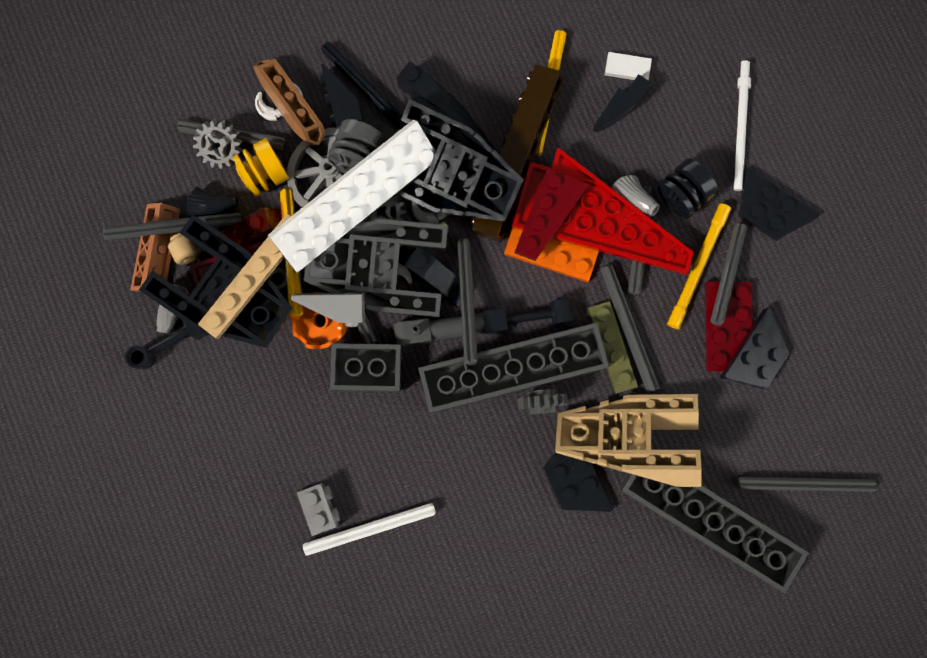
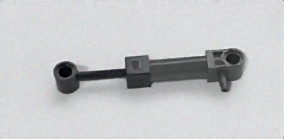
(488, 322)
(149, 353)

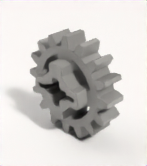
(213, 134)

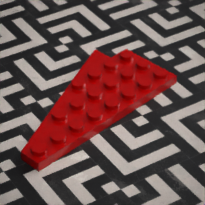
(605, 220)

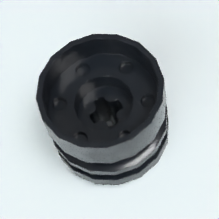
(687, 188)

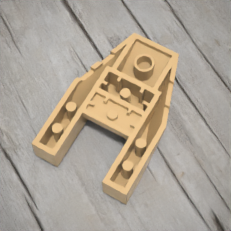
(620, 436)

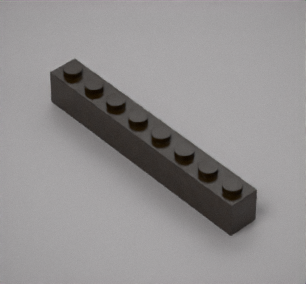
(524, 136)

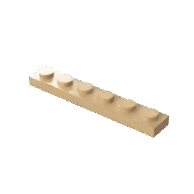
(242, 287)

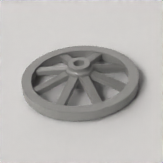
(329, 176)

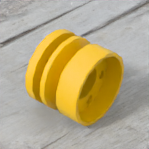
(260, 167)

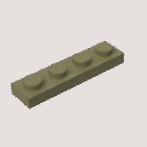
(618, 361)

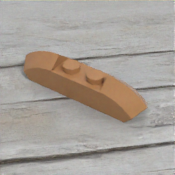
(289, 101)

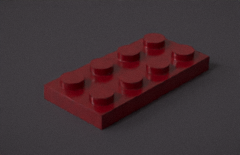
(724, 340)

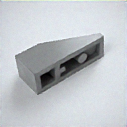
(340, 307)

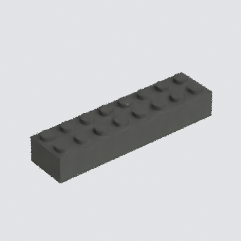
(514, 368)
(721, 528)

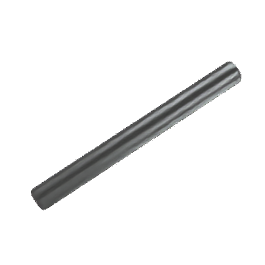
(166, 226)
(467, 302)
(629, 328)
(807, 484)

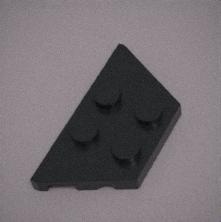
(771, 208)
(758, 354)
(576, 484)

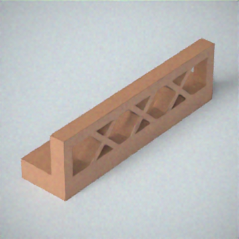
(154, 248)

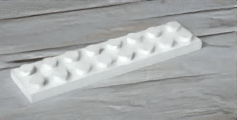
(353, 196)

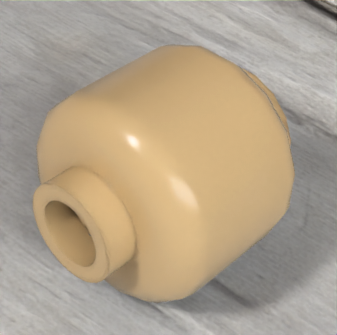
(183, 250)

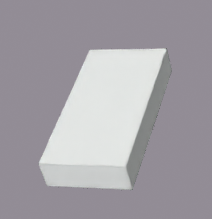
(627, 66)

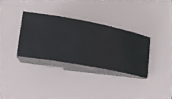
(623, 103)

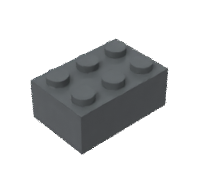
(366, 367)

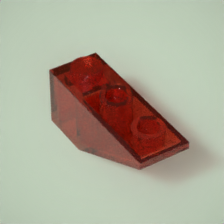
(254, 227)

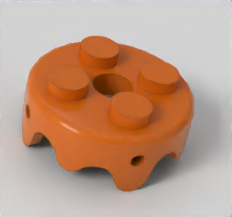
(314, 336)

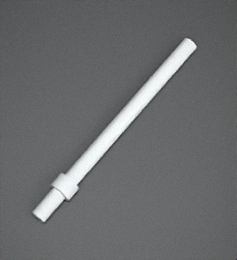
(743, 85)

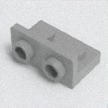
(318, 508)

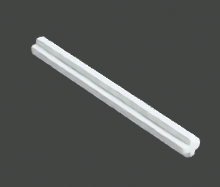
(369, 529)

